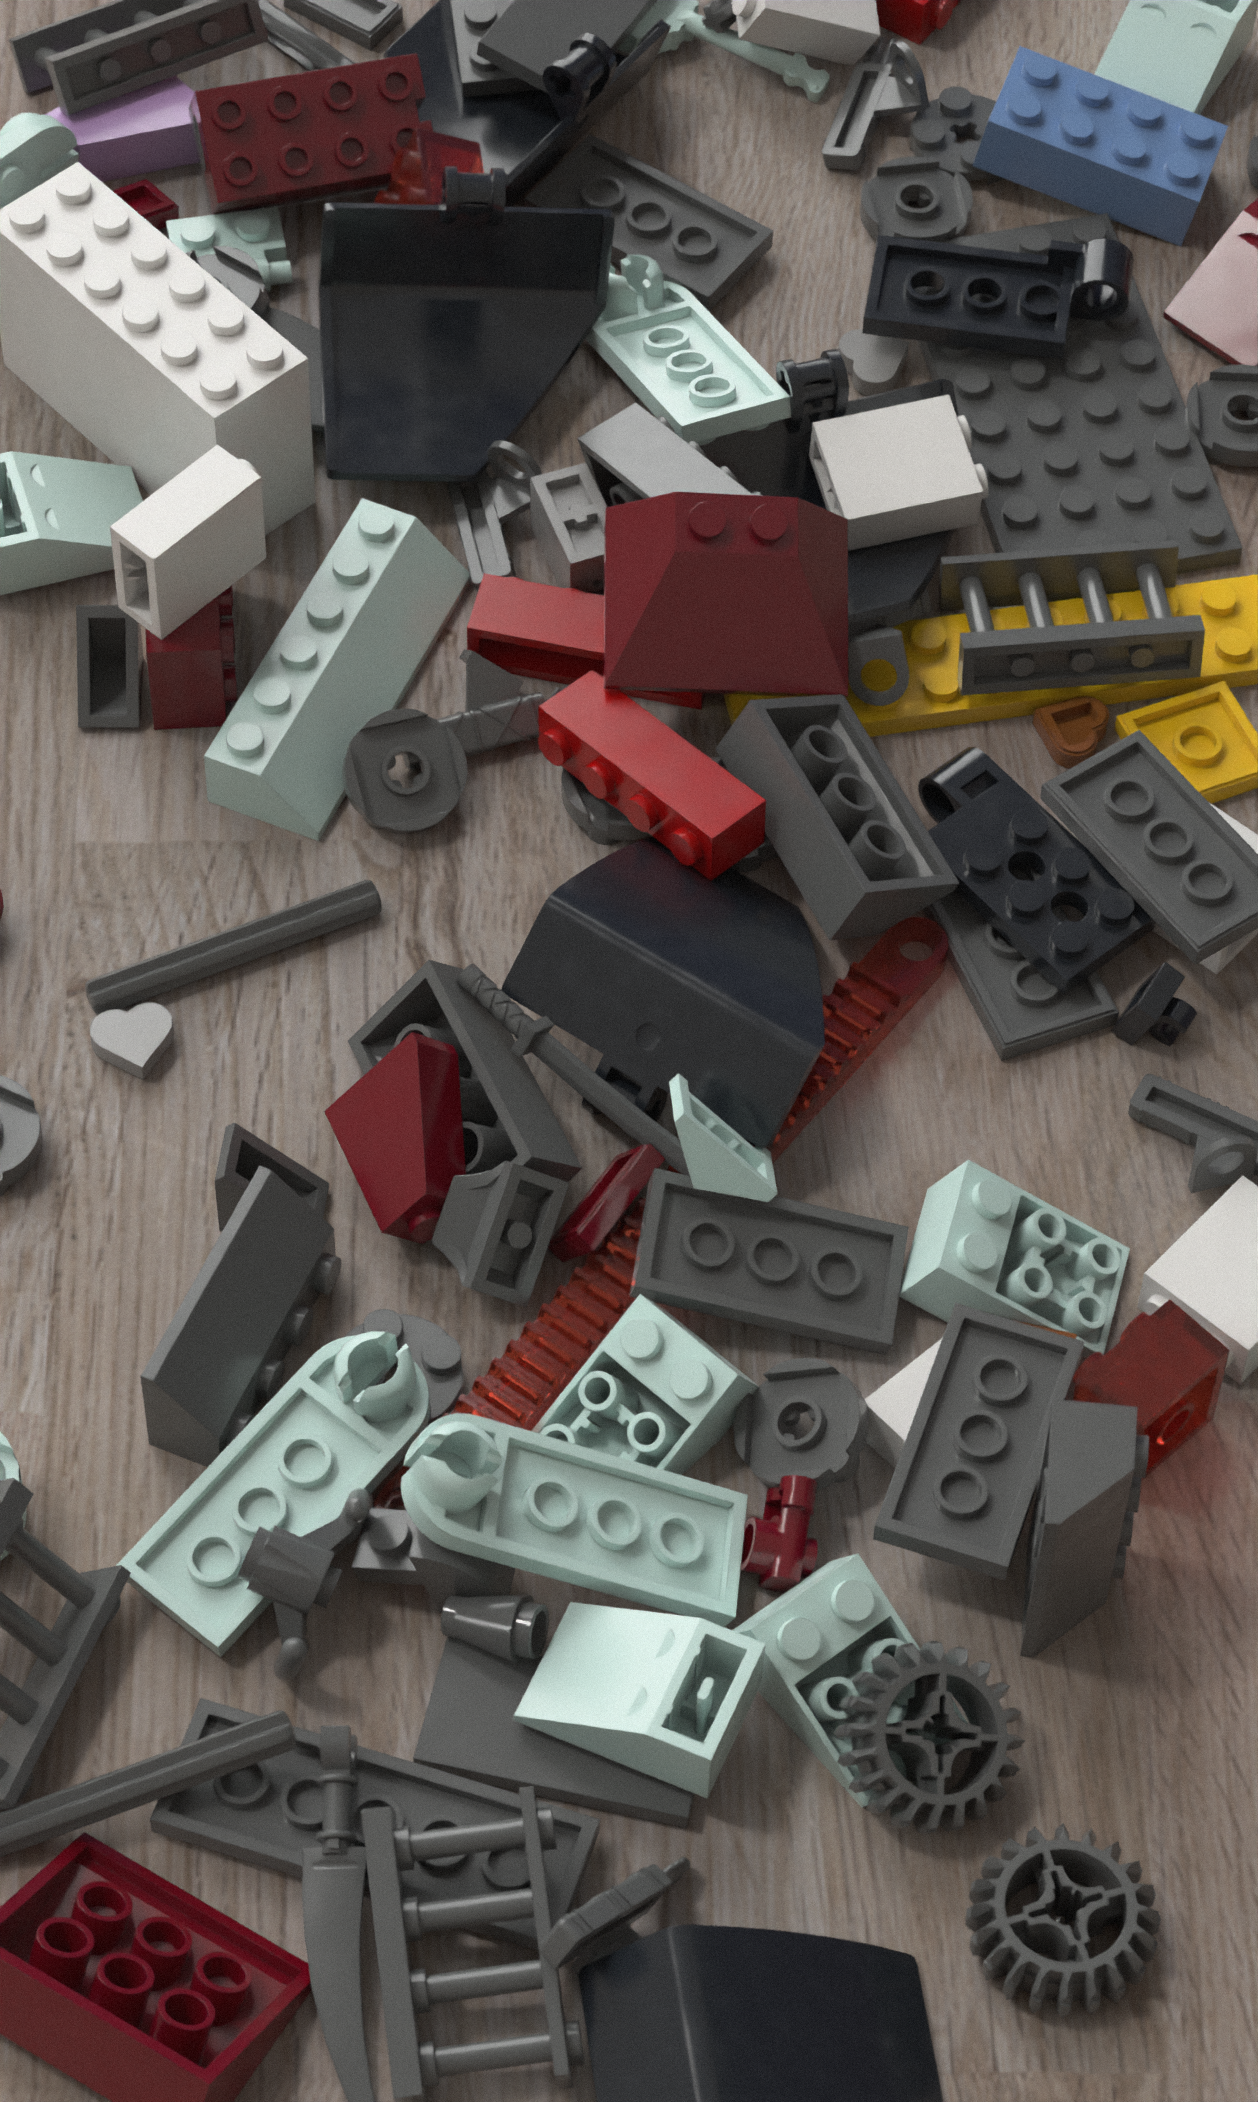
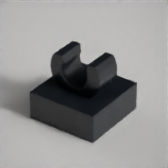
(1156, 1009)

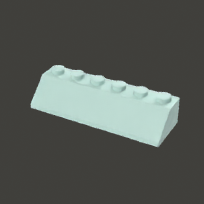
(333, 669)

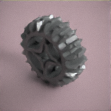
(925, 1763)
(1109, 1899)

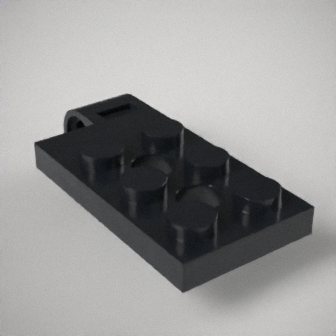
(1031, 293)
(993, 825)

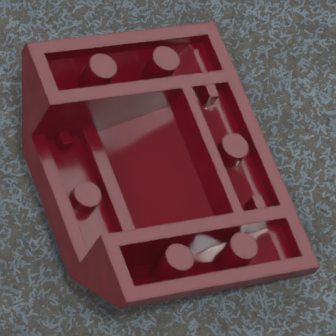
(725, 596)

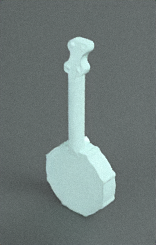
(688, 24)

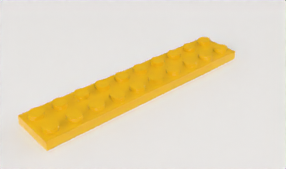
(932, 652)

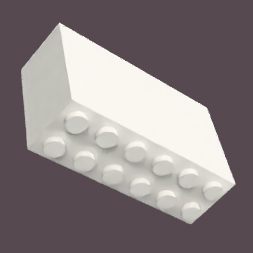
(147, 345)

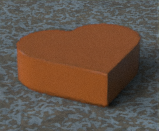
(1072, 729)

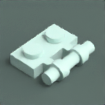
(251, 231)

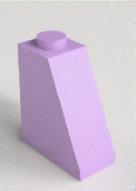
(135, 131)

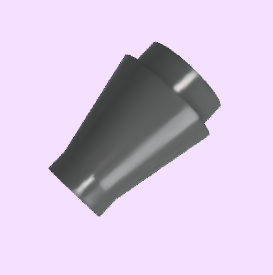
(499, 1624)

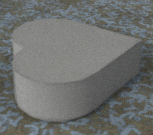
(873, 360)
(133, 1038)

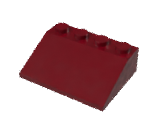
(139, 1981)

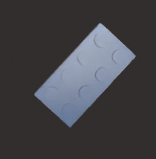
(1100, 146)

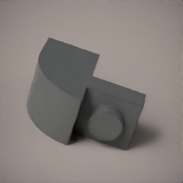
(399, 1553)

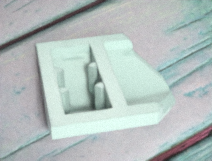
(716, 1153)

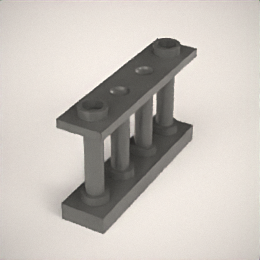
(132, 46)
(1074, 653)
(60, 1652)
(403, 1920)

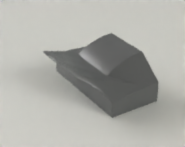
(500, 1228)

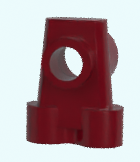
(779, 1542)

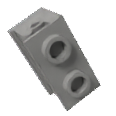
(570, 526)

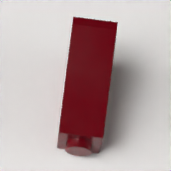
(404, 1135)

